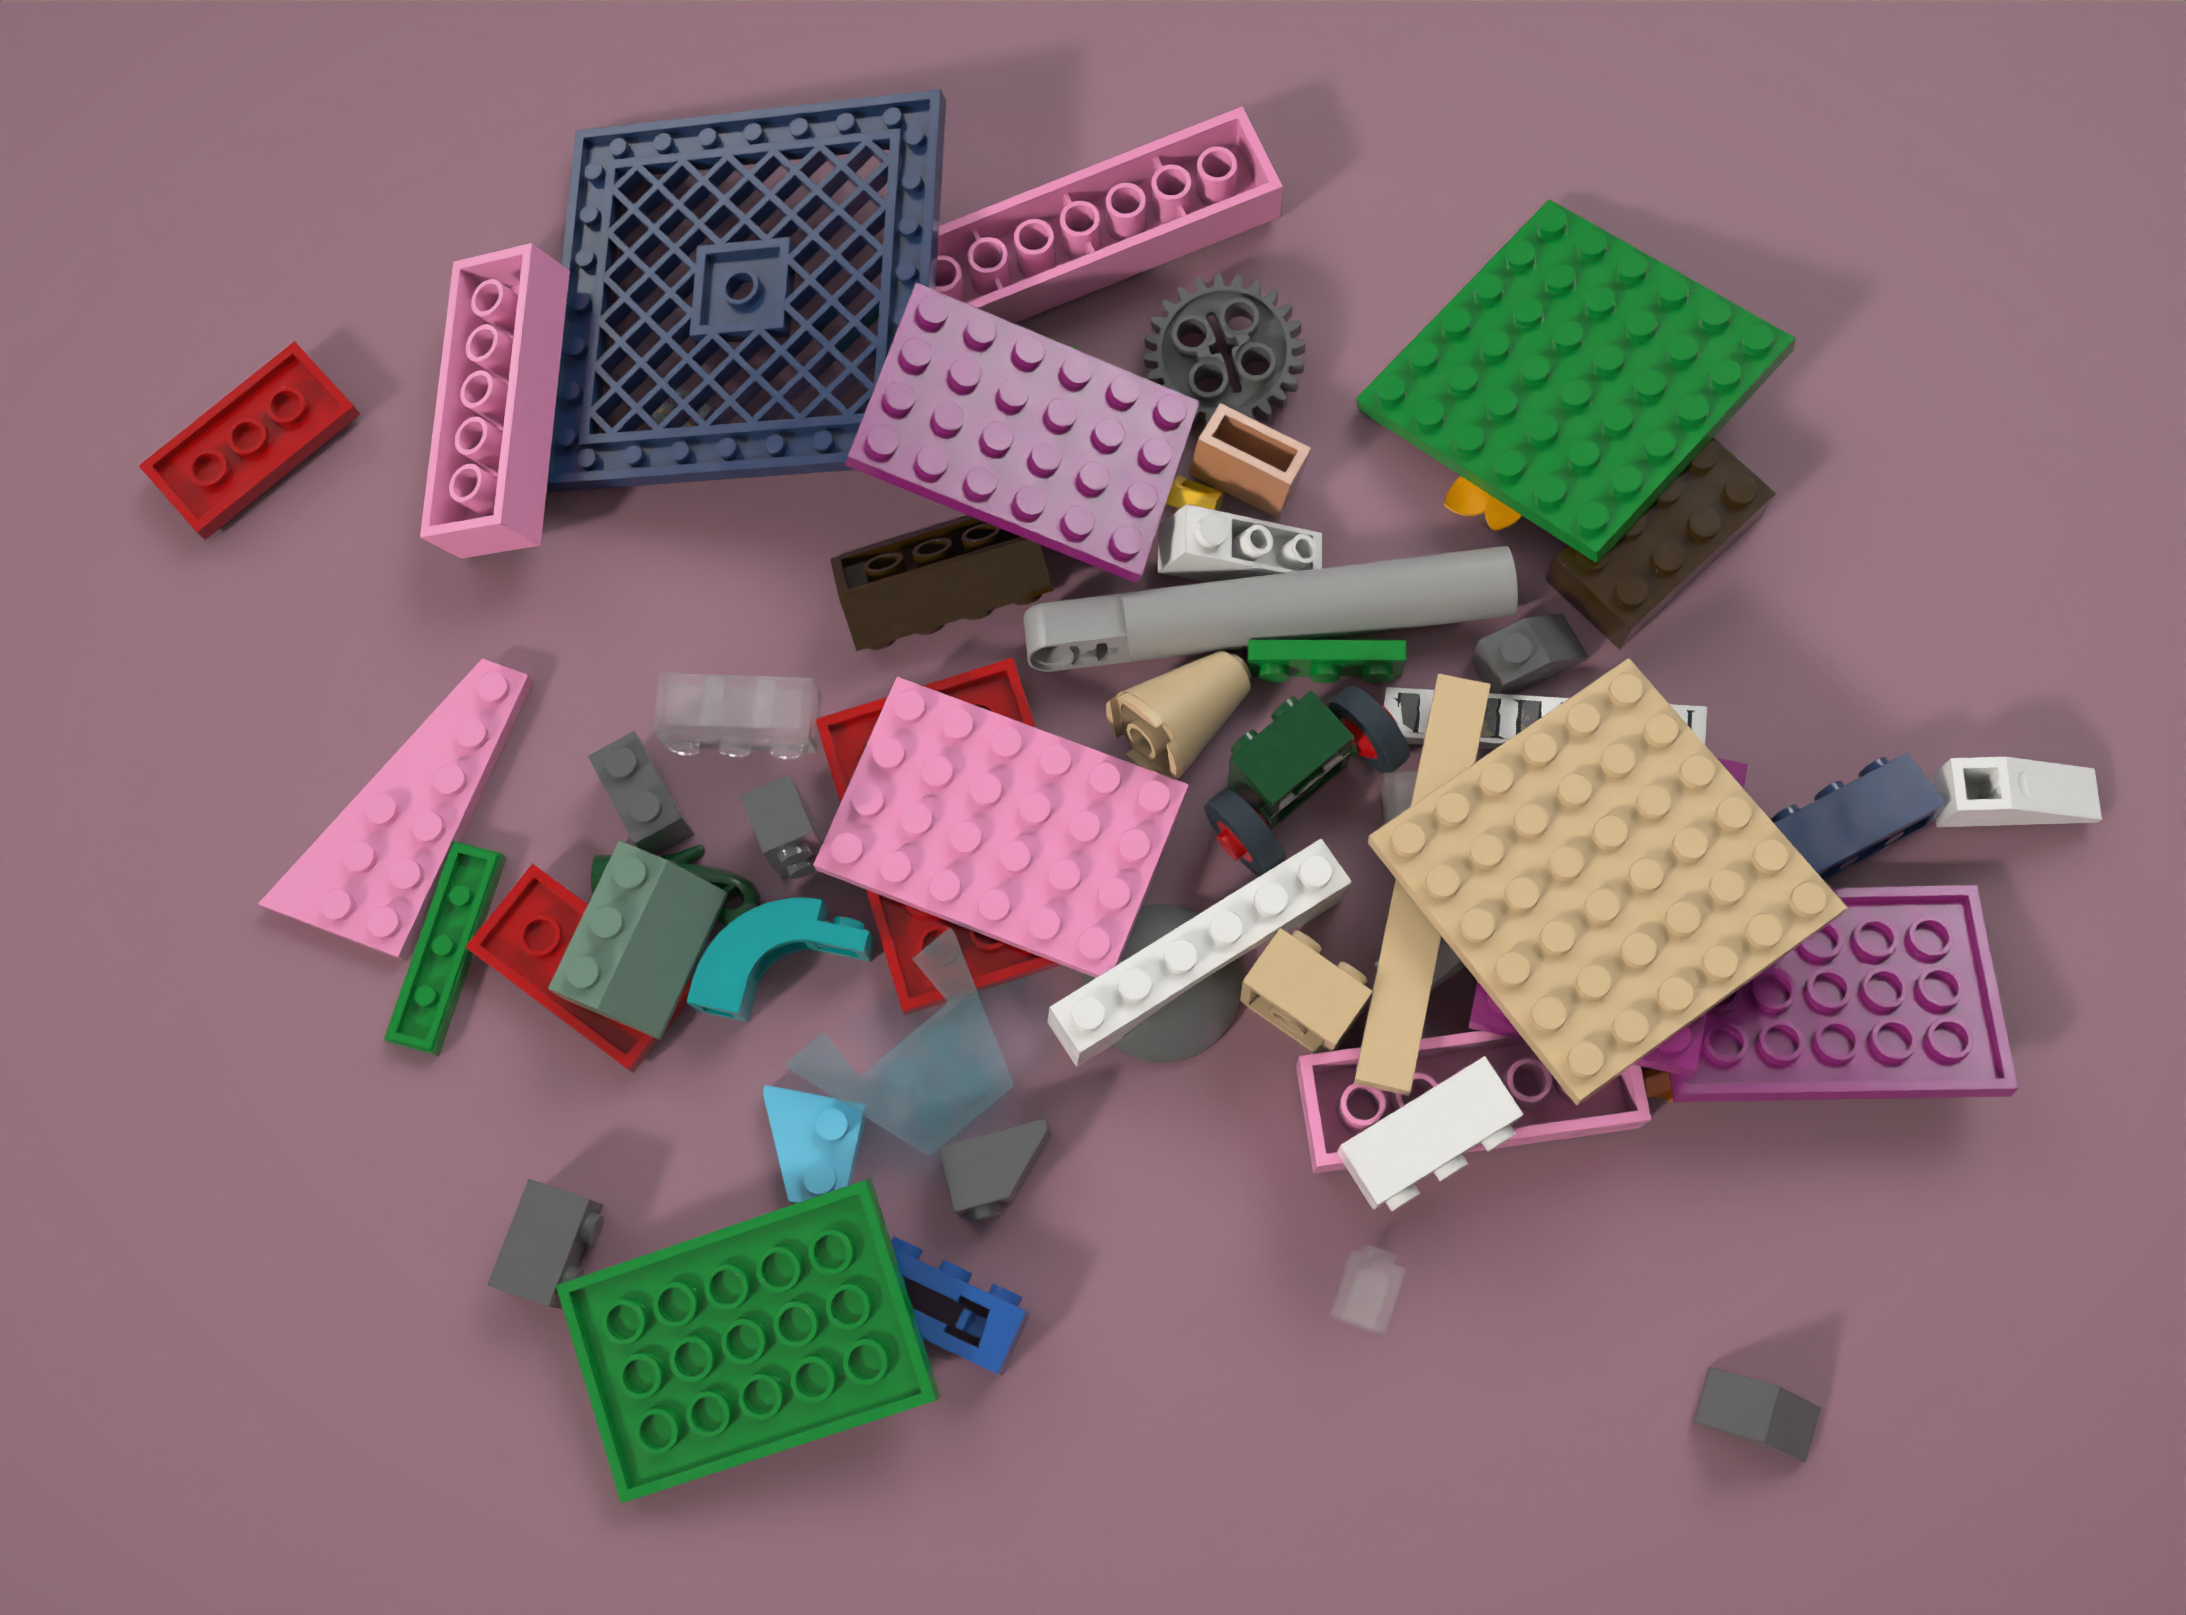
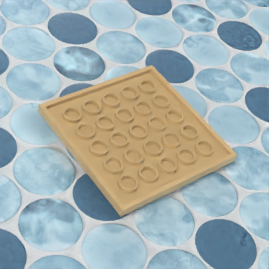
(1605, 879)

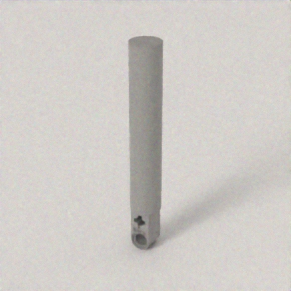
(1272, 607)

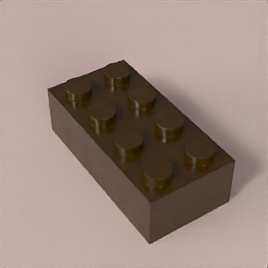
(1665, 547)

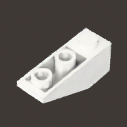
(1228, 546)
(2015, 792)

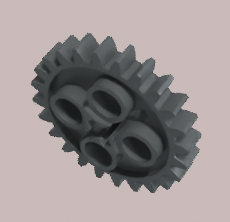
(1266, 340)

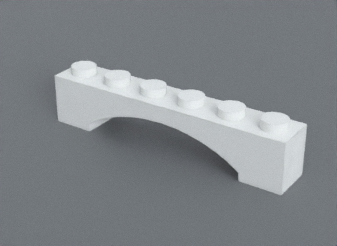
(1159, 973)

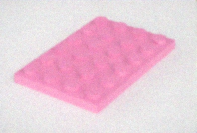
(1002, 828)

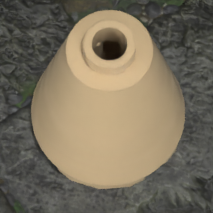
(1178, 712)

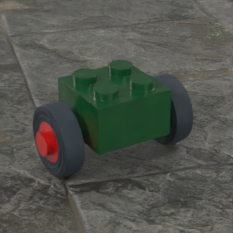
(1293, 761)

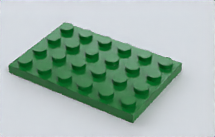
(747, 1341)

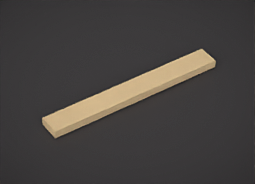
(1410, 939)

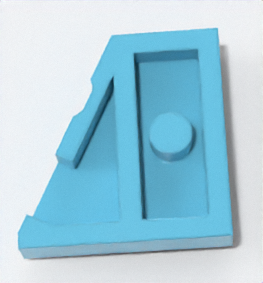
(813, 1140)

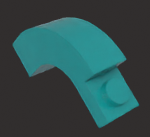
(760, 937)

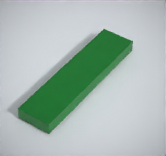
(440, 956)

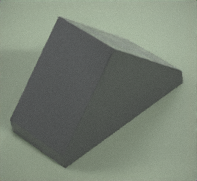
(1757, 1413)

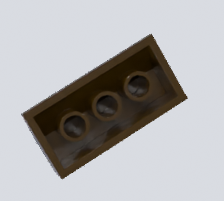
(936, 580)

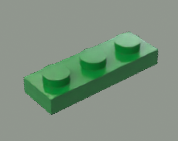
(1326, 660)

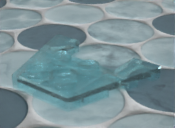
(935, 1075)

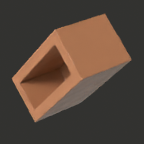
(1249, 460)

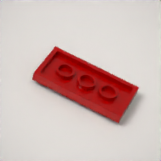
(249, 440)
(526, 944)

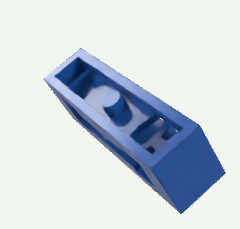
(997, 1332)

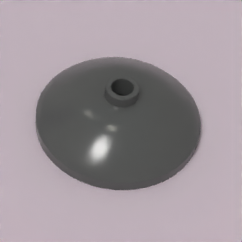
(1193, 1018)

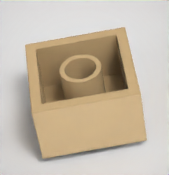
(1305, 992)

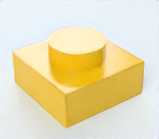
(1194, 493)

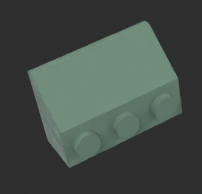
(638, 940)

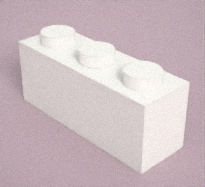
(1431, 1135)

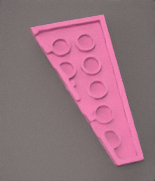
(386, 850)

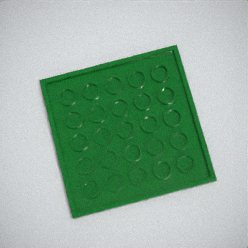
(1575, 378)

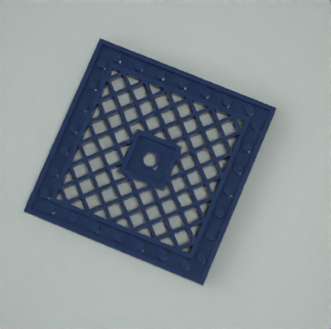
(615, 162)

